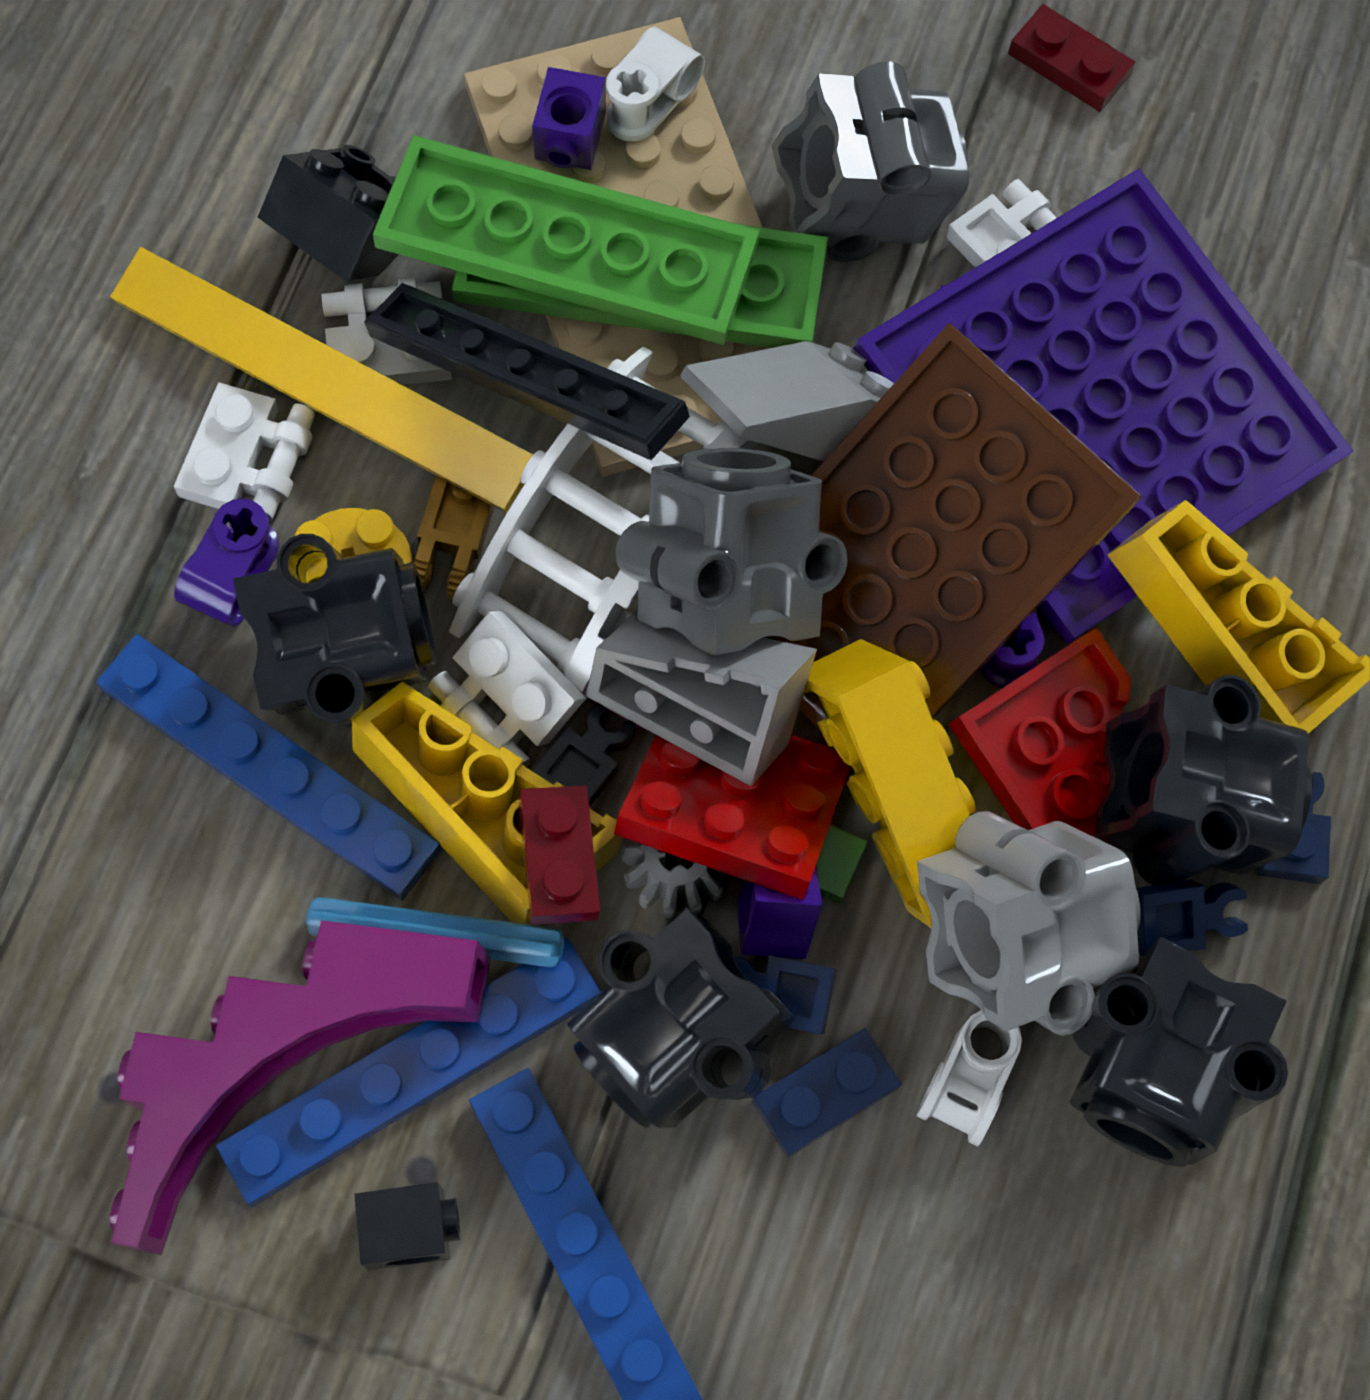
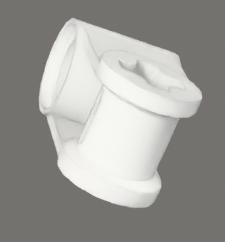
(650, 84)
(968, 1087)

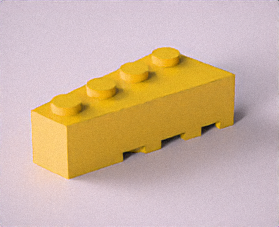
(1238, 620)
(898, 758)
(461, 791)

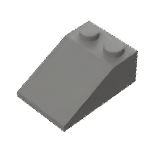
(790, 395)

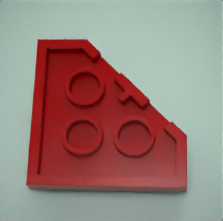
(1047, 733)

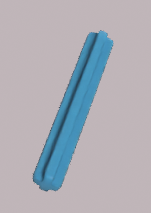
(499, 938)

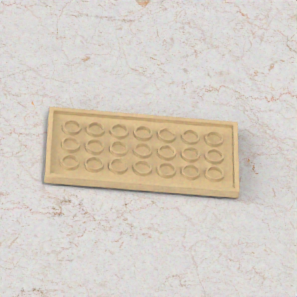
(679, 165)

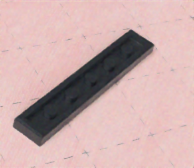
(529, 371)

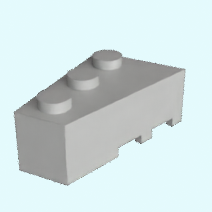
(720, 707)

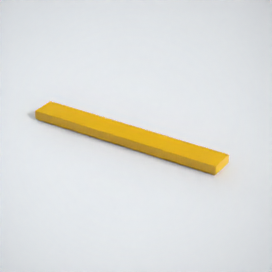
(324, 379)

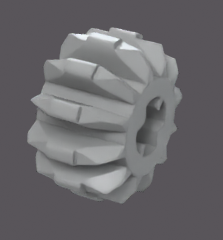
(673, 885)

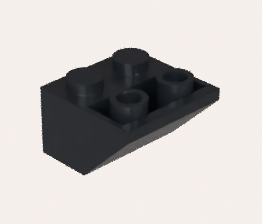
(330, 208)

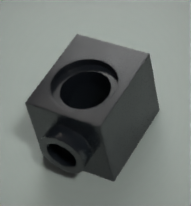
(405, 1225)

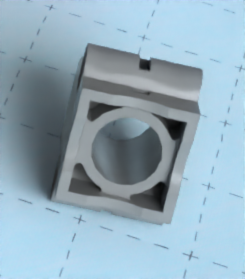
(1029, 920)

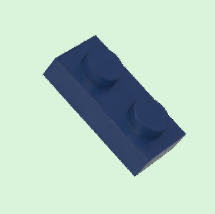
(826, 1092)

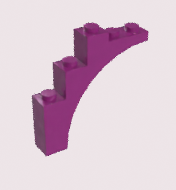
(262, 1028)

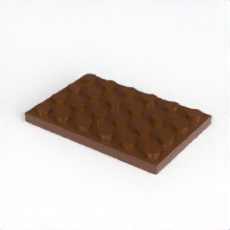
(955, 517)

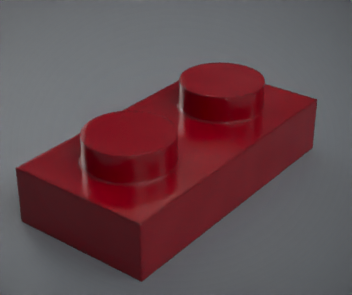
(1071, 57)
(559, 855)

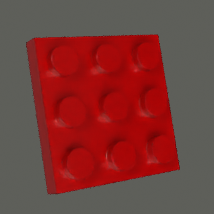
(751, 832)

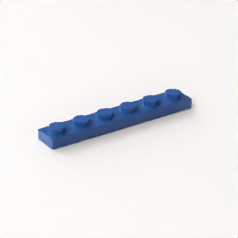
(269, 767)
(402, 1077)
(581, 1242)

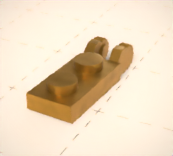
(455, 525)

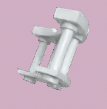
(548, 476)

